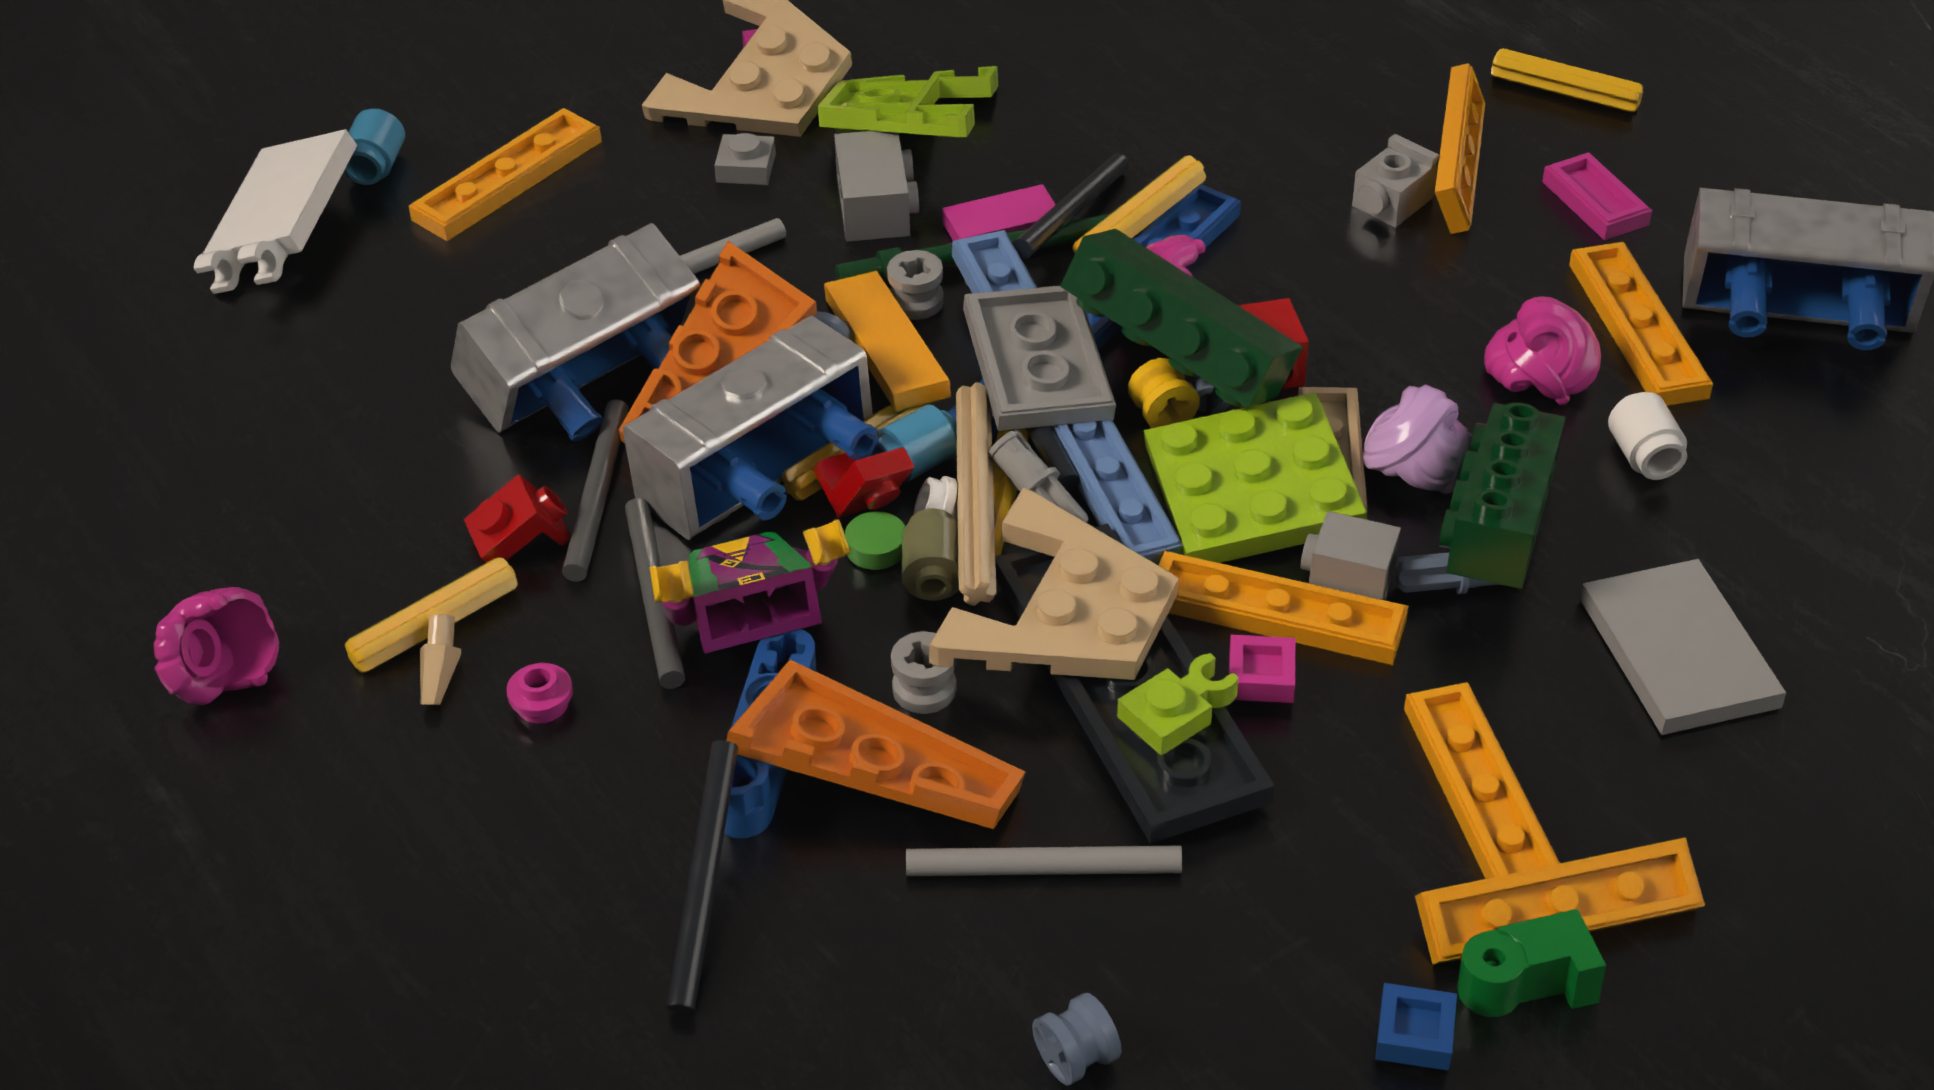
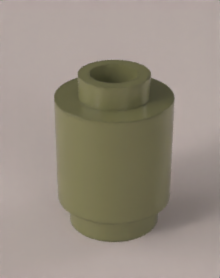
(930, 555)

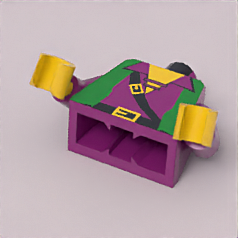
(750, 585)

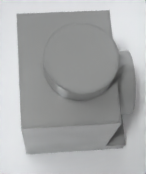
(1396, 181)

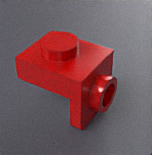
(863, 482)
(515, 518)

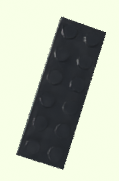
(1169, 794)

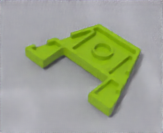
(906, 106)

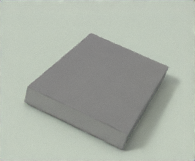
(1038, 358)
(1681, 646)

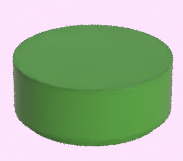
(875, 540)

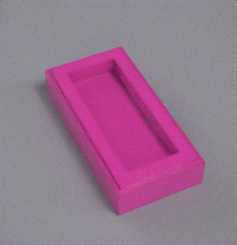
(1597, 196)
(996, 213)

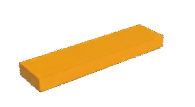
(1460, 148)
(504, 174)
(1640, 323)
(891, 343)
(1286, 608)
(1478, 781)
(1604, 888)

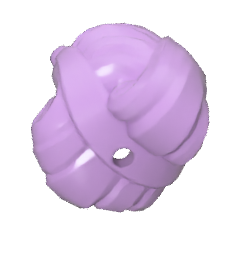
(1419, 440)

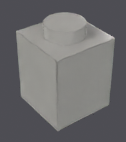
(1352, 555)

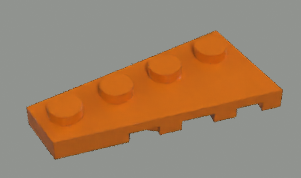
(730, 318)
(860, 743)

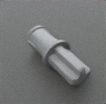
(1030, 472)

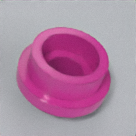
(540, 692)

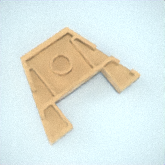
(772, 81)
(1088, 613)

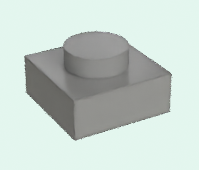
(745, 159)

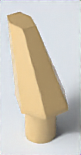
(438, 659)

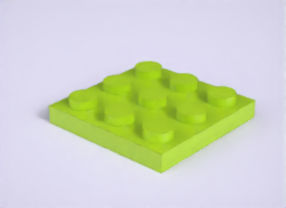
(1251, 478)

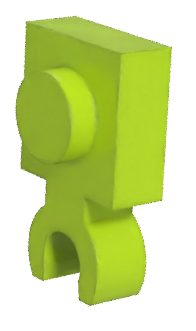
(1174, 709)

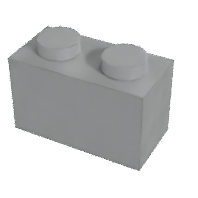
(875, 185)

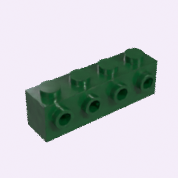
(1180, 318)
(1502, 494)

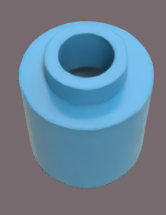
(378, 144)
(926, 436)

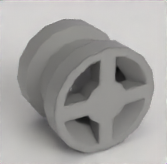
(916, 283)
(917, 683)

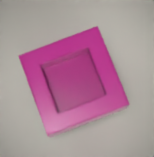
(1263, 667)

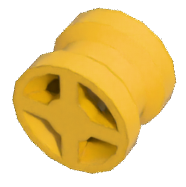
(1163, 393)

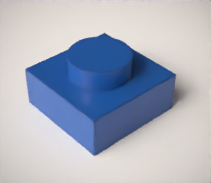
(1416, 1026)

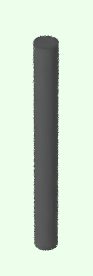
(595, 492)
(660, 627)

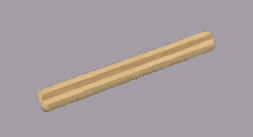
(975, 495)

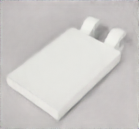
(276, 208)

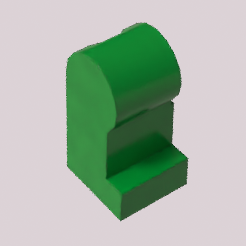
(1531, 963)

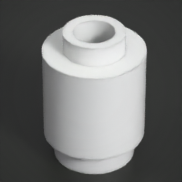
(1648, 435)

